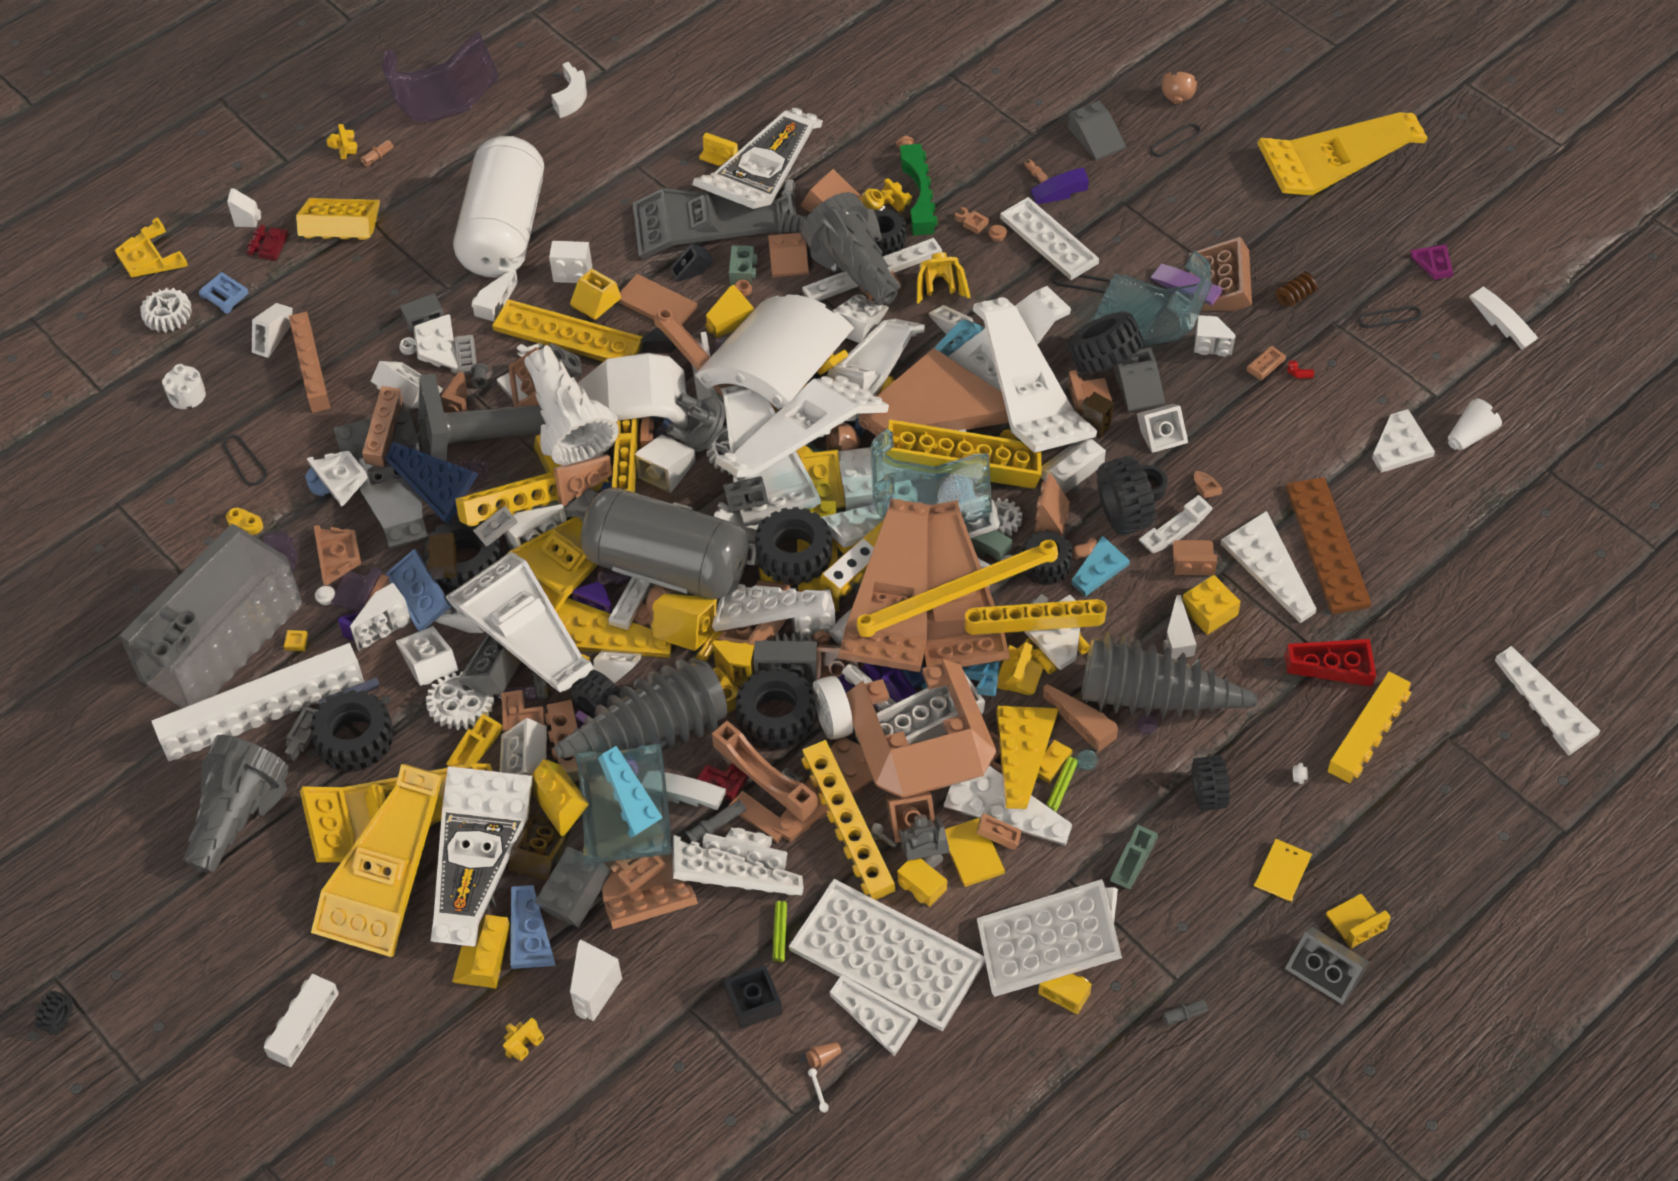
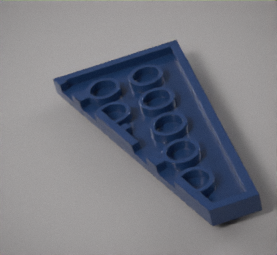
(432, 478)

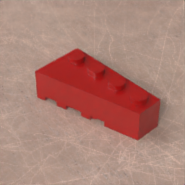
(1333, 660)

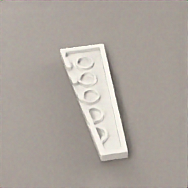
(1566, 722)

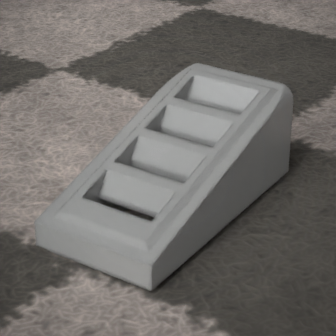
(463, 344)

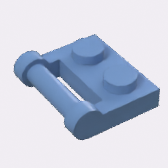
(227, 288)

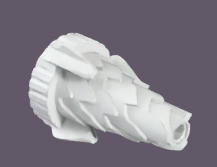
(574, 424)

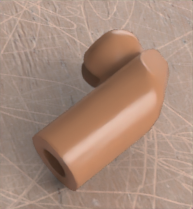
(1084, 550)

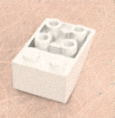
(862, 315)
(380, 617)

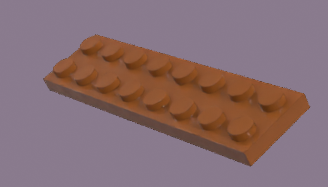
(1328, 545)

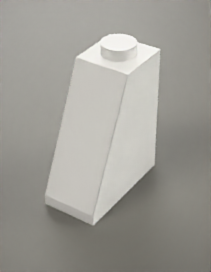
(270, 329)

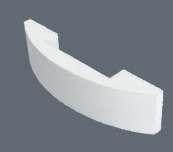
(1177, 527)

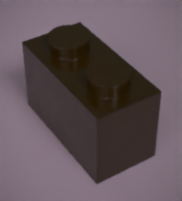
(1098, 413)
(442, 556)

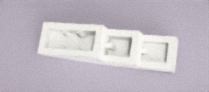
(1503, 316)
(693, 791)

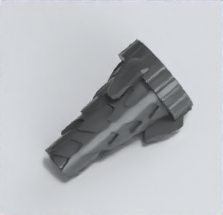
(844, 238)
(234, 784)

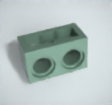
(742, 264)

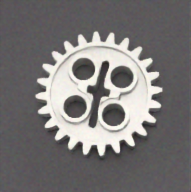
(457, 703)

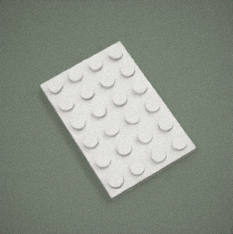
(1048, 938)

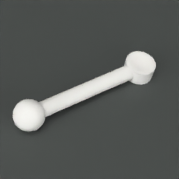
(823, 1106)

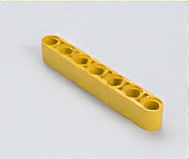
(1035, 616)

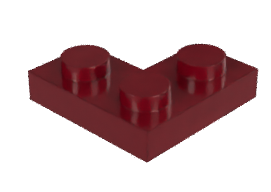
(731, 780)

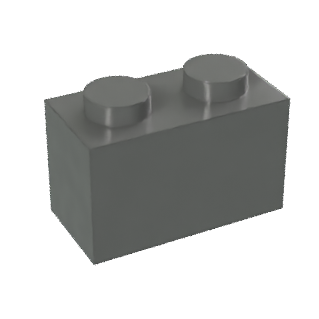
(421, 311)

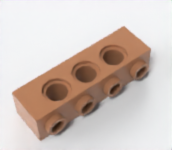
(382, 426)
(559, 714)

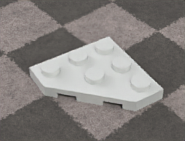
(1401, 443)
(1058, 644)

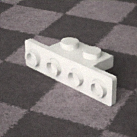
(750, 845)

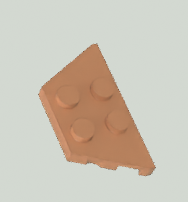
(336, 552)

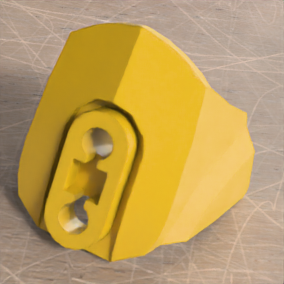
(944, 267)

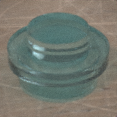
(1087, 760)

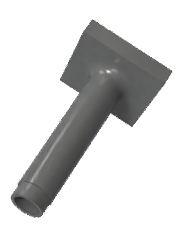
(441, 428)

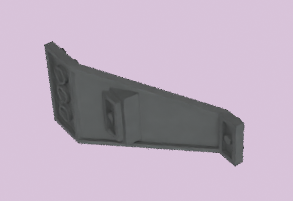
(689, 217)
(391, 498)

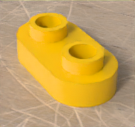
(242, 519)

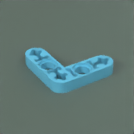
(961, 332)

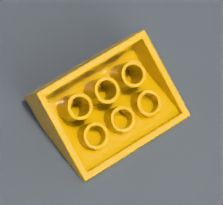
(337, 218)

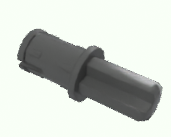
(1184, 1012)

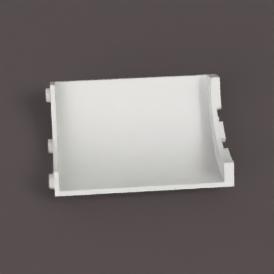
(777, 348)

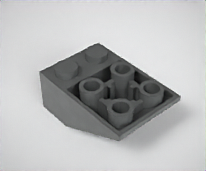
(1140, 381)

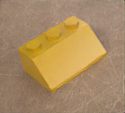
(557, 795)
(482, 963)

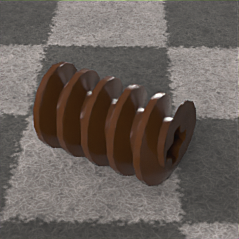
(1296, 289)

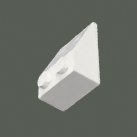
(534, 523)
(427, 655)

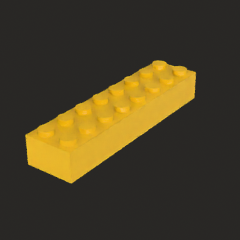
(1009, 460)

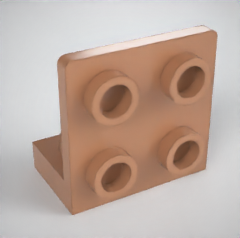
(1081, 389)

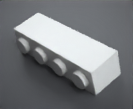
(300, 1020)

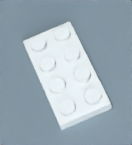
(852, 525)

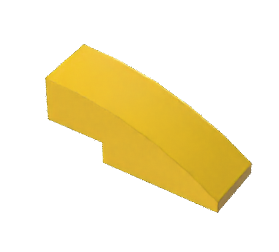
(476, 742)

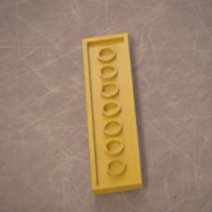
(565, 332)

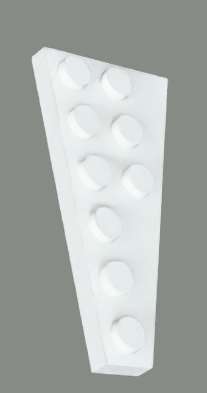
(1267, 560)
(987, 797)

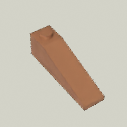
(1088, 722)

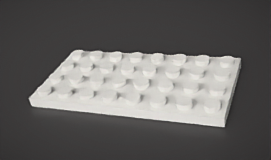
(888, 954)

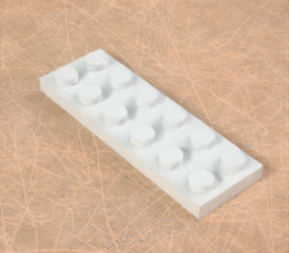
(1049, 238)

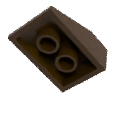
(537, 848)

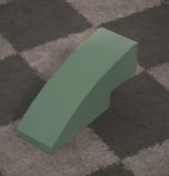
(993, 544)
(1134, 857)

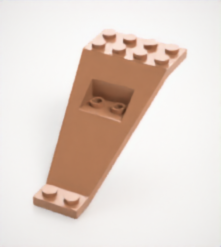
(949, 558)

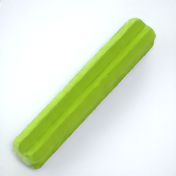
(1062, 783)
(779, 931)

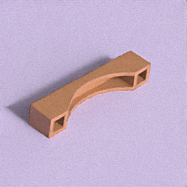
(309, 362)
(788, 792)

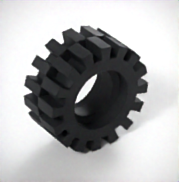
(54, 1012)

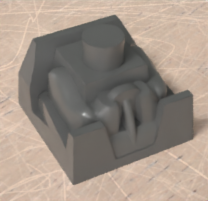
(924, 838)

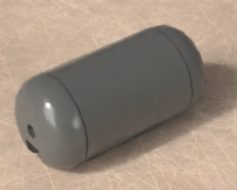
(664, 543)

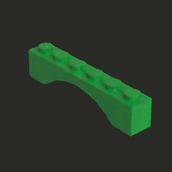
(913, 164)

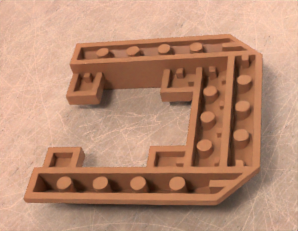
(930, 763)

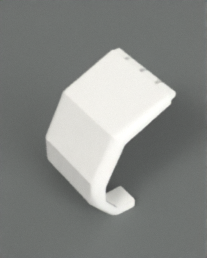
(639, 387)

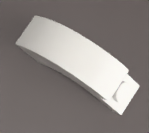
(574, 95)

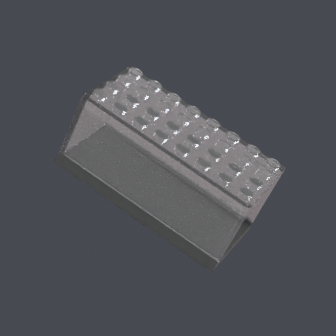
(239, 599)

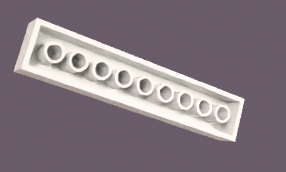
(258, 702)

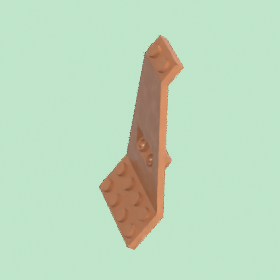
(893, 575)
(653, 898)

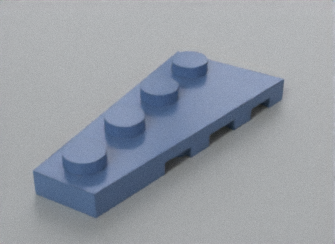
(528, 934)

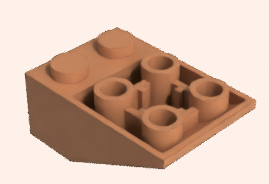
(1052, 508)

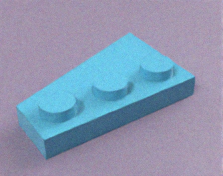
(1099, 567)

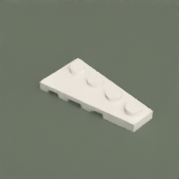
(877, 1015)

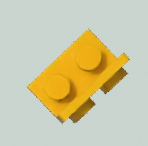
(1357, 920)

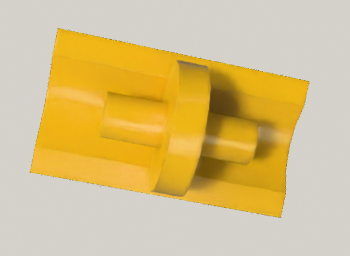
(343, 141)
(893, 194)
(519, 1036)

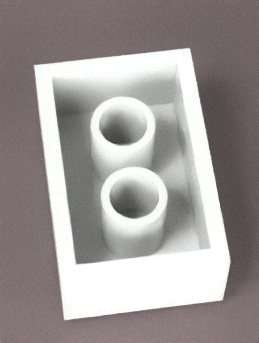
(856, 477)

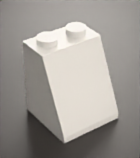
(664, 462)
(593, 980)

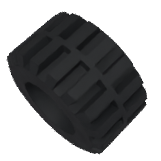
(892, 231)
(1054, 570)
(593, 691)
(1210, 782)

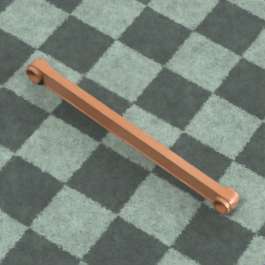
(684, 342)

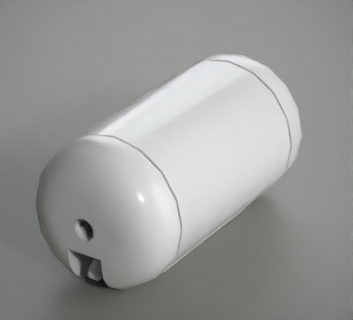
(499, 206)

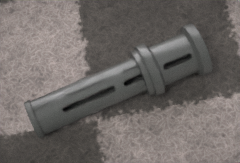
(709, 826)

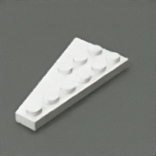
(766, 604)
(728, 870)

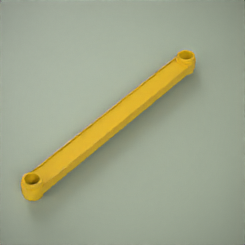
(869, 624)

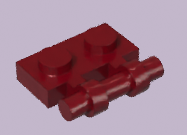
(272, 244)

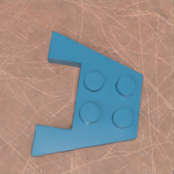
(985, 673)

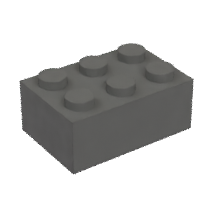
(572, 887)

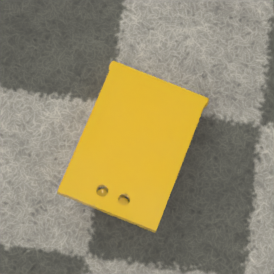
(1283, 870)

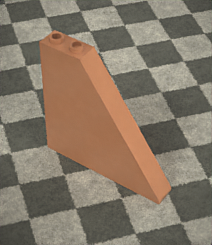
(940, 396)

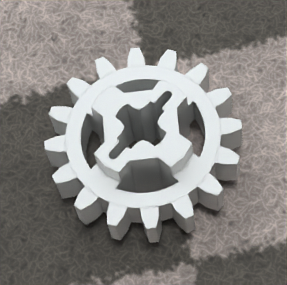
(1006, 513)

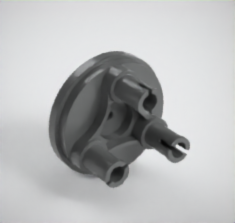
(704, 422)

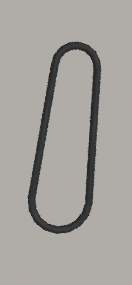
(234, 462)

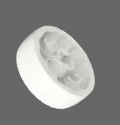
(832, 707)

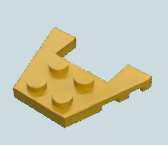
(141, 256)

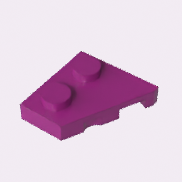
(1434, 261)

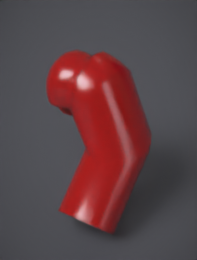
(1299, 373)

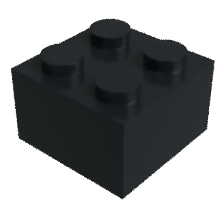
(753, 996)

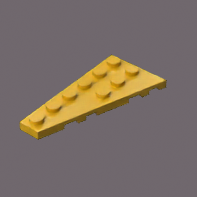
(592, 632)
(1022, 743)

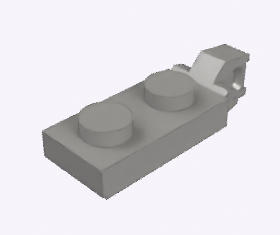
(300, 734)

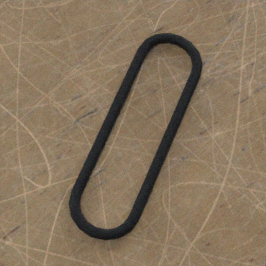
(1160, 155)
(1081, 287)
(1390, 310)

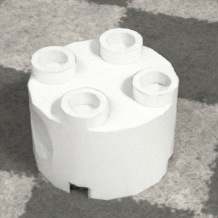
(184, 387)

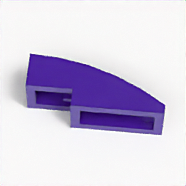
(1060, 186)
(894, 680)

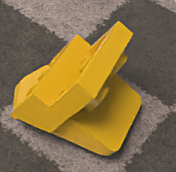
(1020, 671)

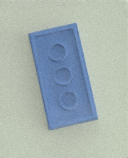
(422, 593)

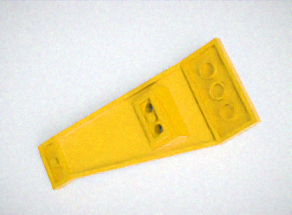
(342, 813)

